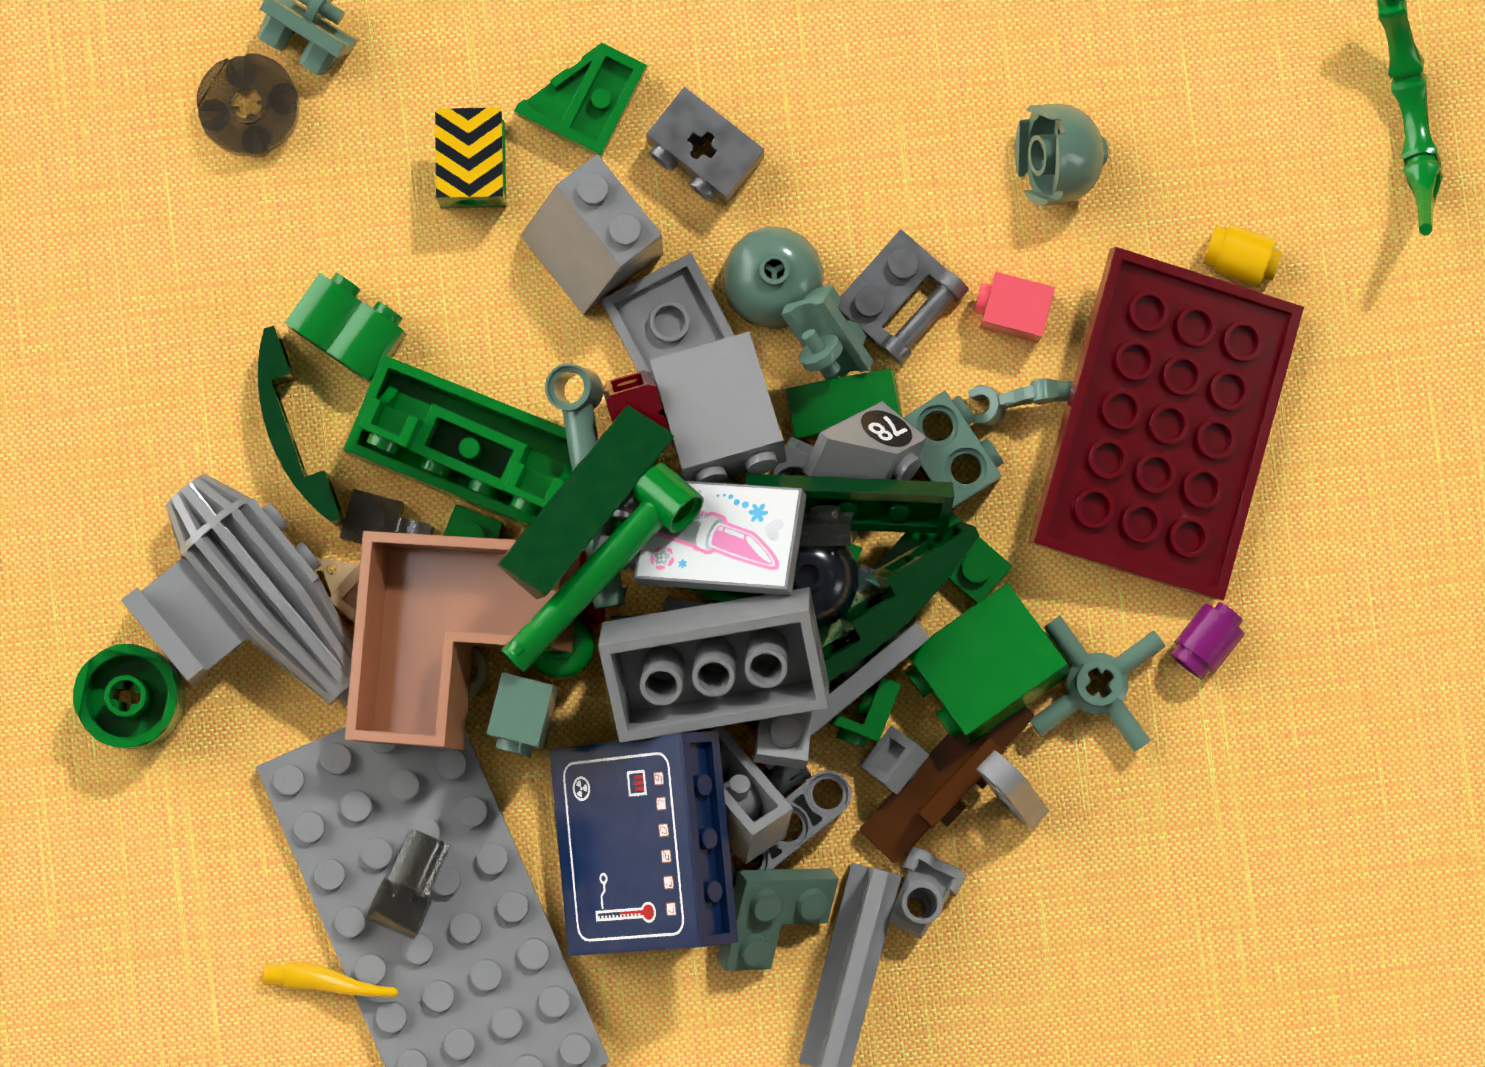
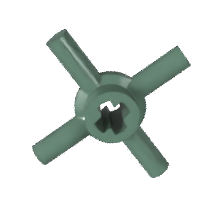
(1078, 679)

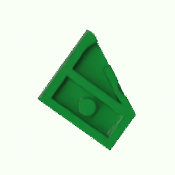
(587, 99)

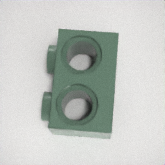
(939, 455)

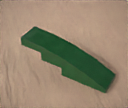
(905, 588)

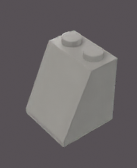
(592, 235)
(719, 410)

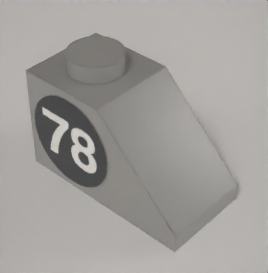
(868, 447)

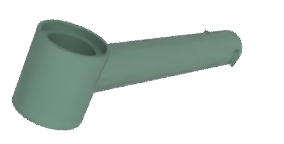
(581, 437)

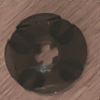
(240, 77)

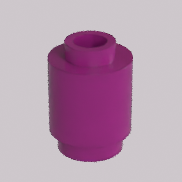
(1208, 639)

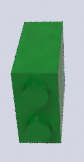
(986, 665)

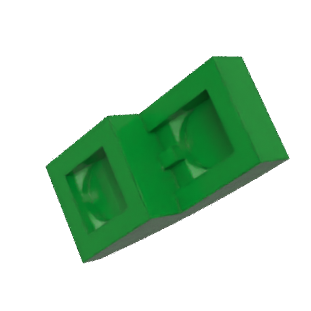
(831, 401)

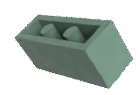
(522, 714)

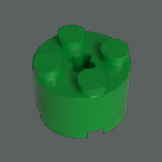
(107, 717)

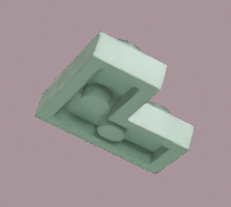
(766, 903)

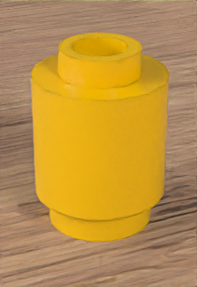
(1242, 255)

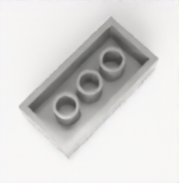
(714, 665)

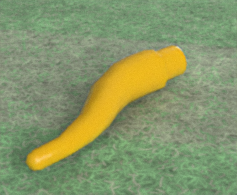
(316, 977)

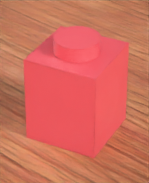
(1014, 306)

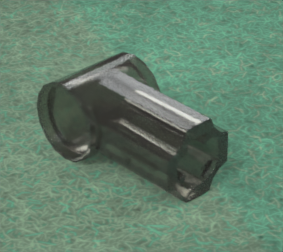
(405, 895)

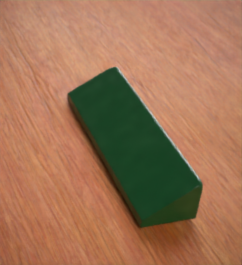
(585, 502)

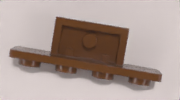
(937, 789)

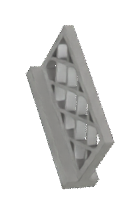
(850, 967)

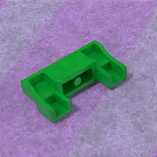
(463, 446)

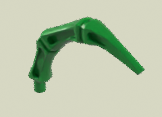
(1410, 90)

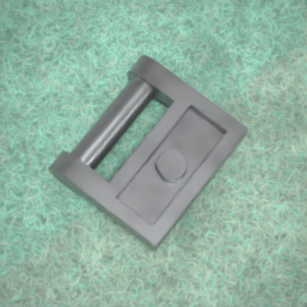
(887, 286)

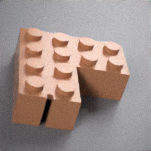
(416, 628)

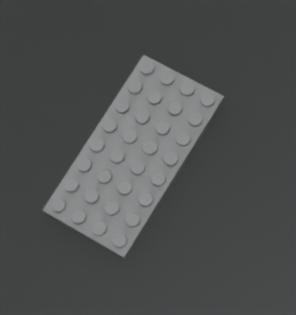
(486, 966)

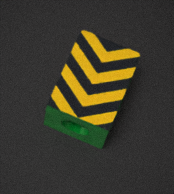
(470, 158)

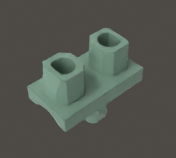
(325, 39)
(827, 338)

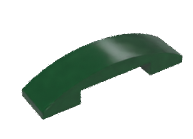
(273, 371)

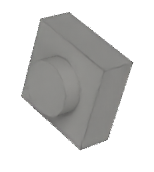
(894, 760)

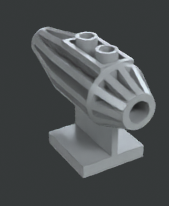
(242, 584)

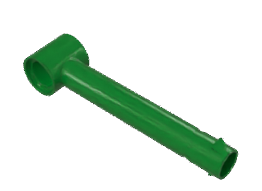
(662, 501)

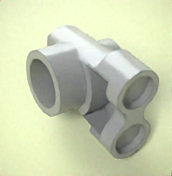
(930, 884)

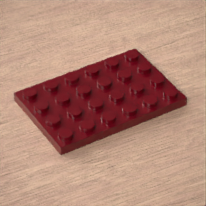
(1166, 424)

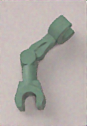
(1039, 392)

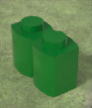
(346, 326)

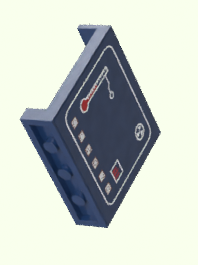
(644, 844)

